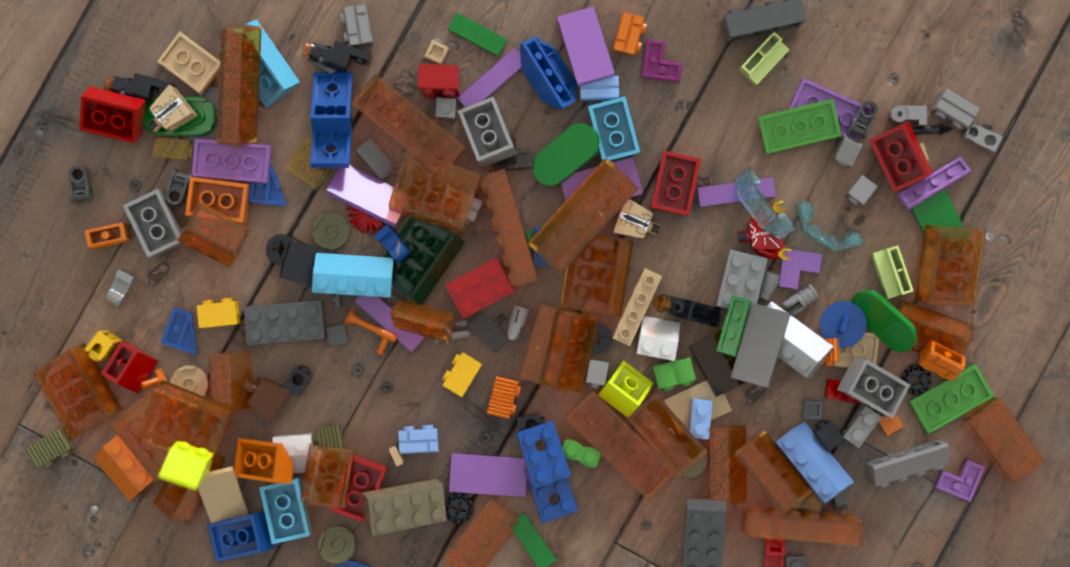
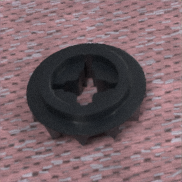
(275, 242)
(605, 342)
(925, 378)
(467, 505)

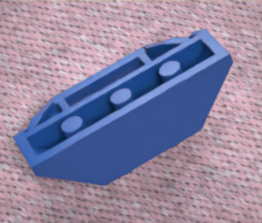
(547, 73)

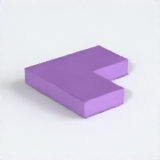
(800, 261)
(965, 484)

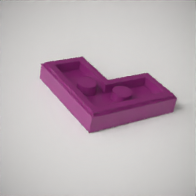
(655, 67)

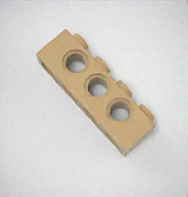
(636, 306)

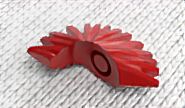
(364, 221)

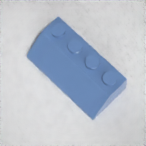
(814, 463)

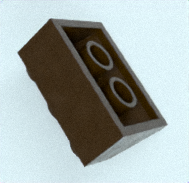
(715, 365)

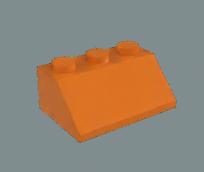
(263, 461)
(123, 468)

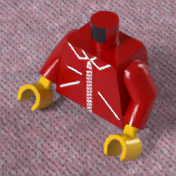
(762, 241)

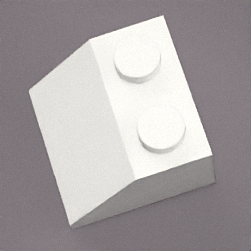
(658, 338)
(297, 448)

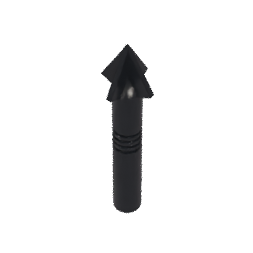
(940, 129)

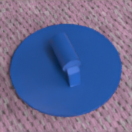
(844, 322)

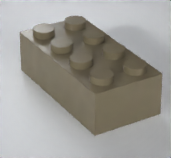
(404, 507)

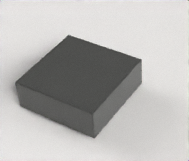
(336, 335)
(812, 409)

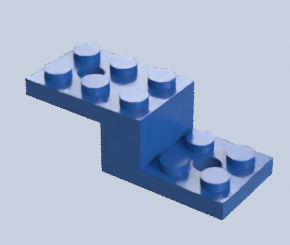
(331, 120)
(546, 471)

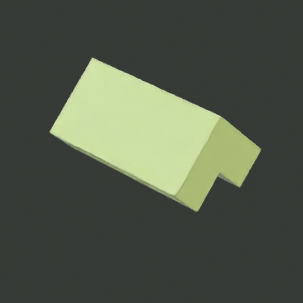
(764, 59)
(892, 272)

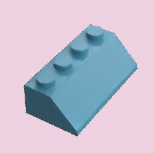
(275, 74)
(352, 275)

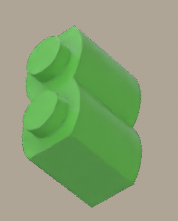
(674, 373)
(585, 454)

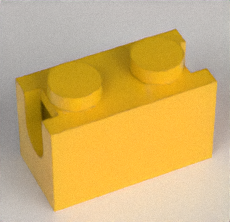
(218, 314)
(102, 345)
(462, 374)

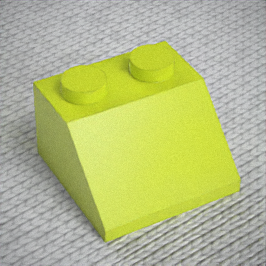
(626, 389)
(186, 465)

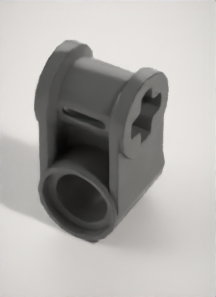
(862, 120)
(178, 185)
(80, 186)

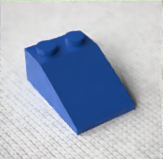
(240, 536)

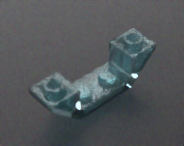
(759, 208)
(805, 214)

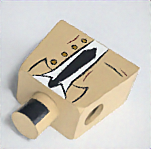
(170, 110)
(635, 221)

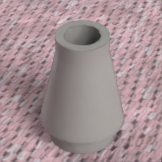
(769, 283)

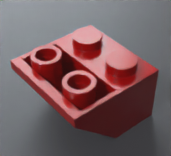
(129, 366)

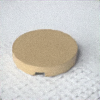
(192, 379)

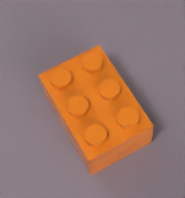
(222, 196)

